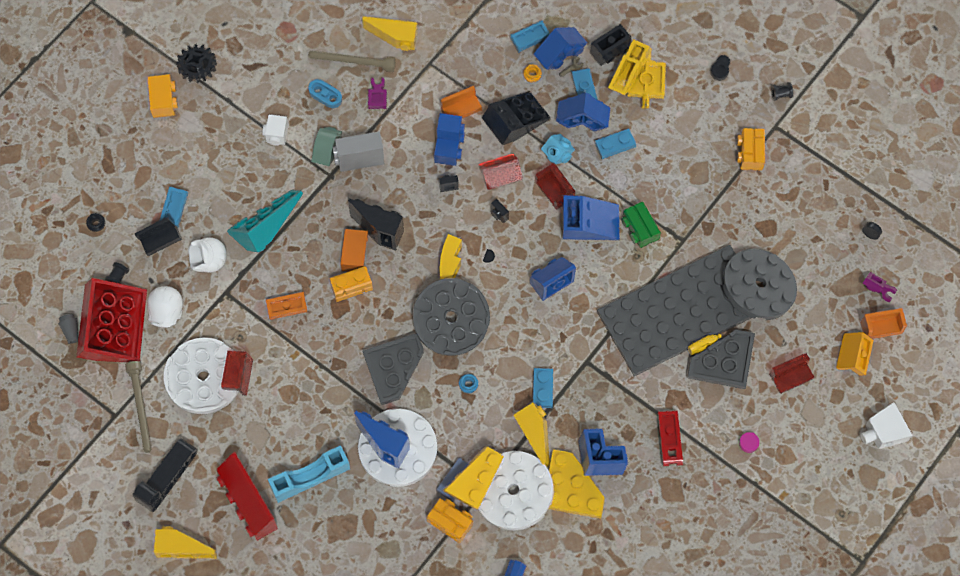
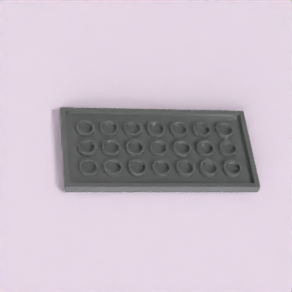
(672, 313)

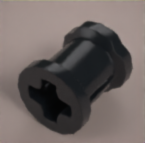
(782, 91)
(117, 273)

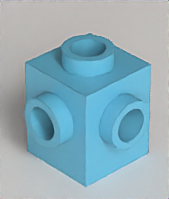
(558, 149)

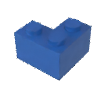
(559, 45)
(583, 111)
(449, 136)
(599, 458)

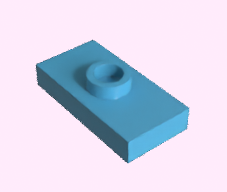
(530, 36)
(583, 82)
(174, 205)

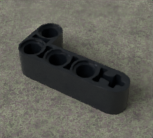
(165, 476)

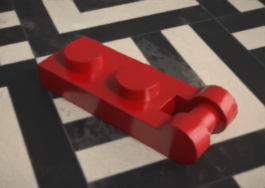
(670, 437)

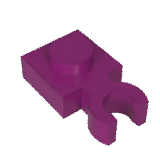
(377, 96)

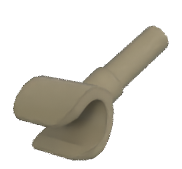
(574, 66)

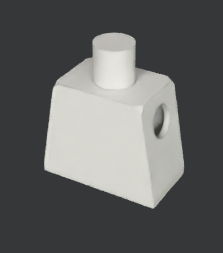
(886, 428)

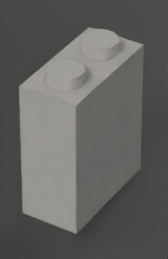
(358, 151)

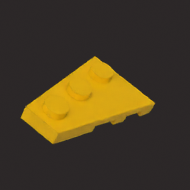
(476, 478)

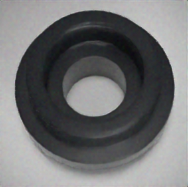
(95, 217)

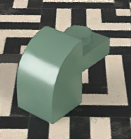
(324, 145)

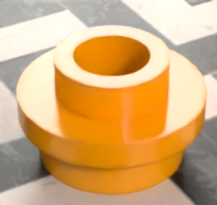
(532, 69)

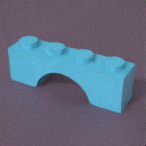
(294, 482)

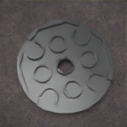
(747, 297)
(471, 316)

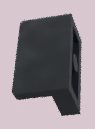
(158, 236)

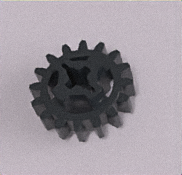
(189, 68)

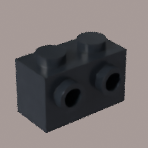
(610, 45)

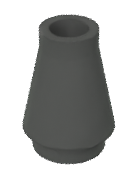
(69, 327)

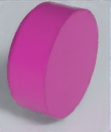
(749, 442)

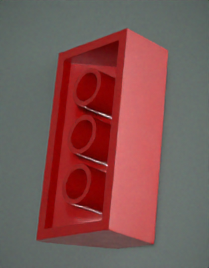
(246, 497)

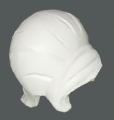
(207, 255)
(164, 306)

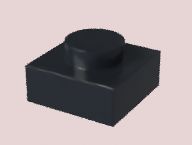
(448, 183)
(499, 211)

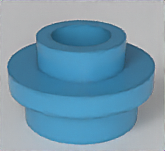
(468, 378)

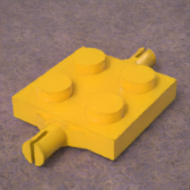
(649, 82)

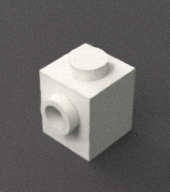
(276, 130)

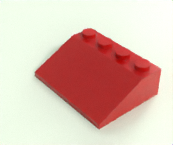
(111, 322)

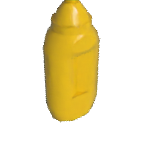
(703, 344)

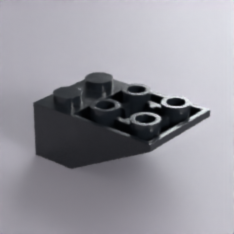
(514, 117)
(382, 226)

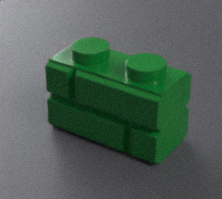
(641, 225)

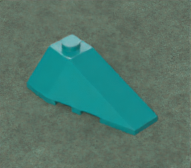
(262, 228)

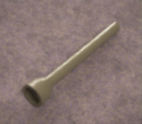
(387, 63)
(133, 369)

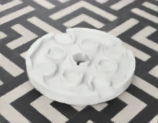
(182, 376)
(419, 457)
(531, 501)

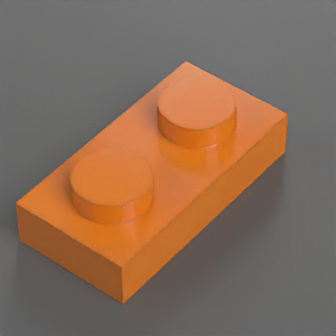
(286, 305)

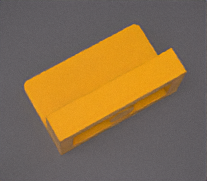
(855, 352)

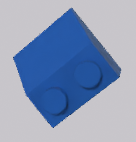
(553, 277)

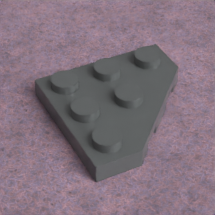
(725, 361)
(393, 366)

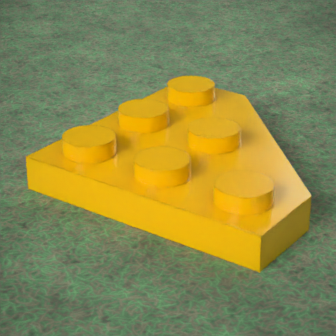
(572, 489)

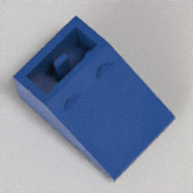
(590, 219)
(387, 443)

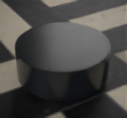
(719, 71)
(872, 230)

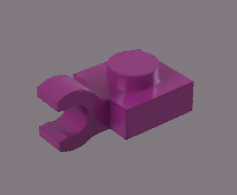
(879, 285)

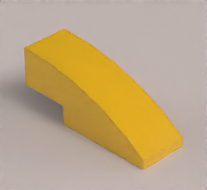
(630, 67)
(449, 261)

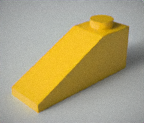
(395, 32)
(534, 427)
(175, 544)

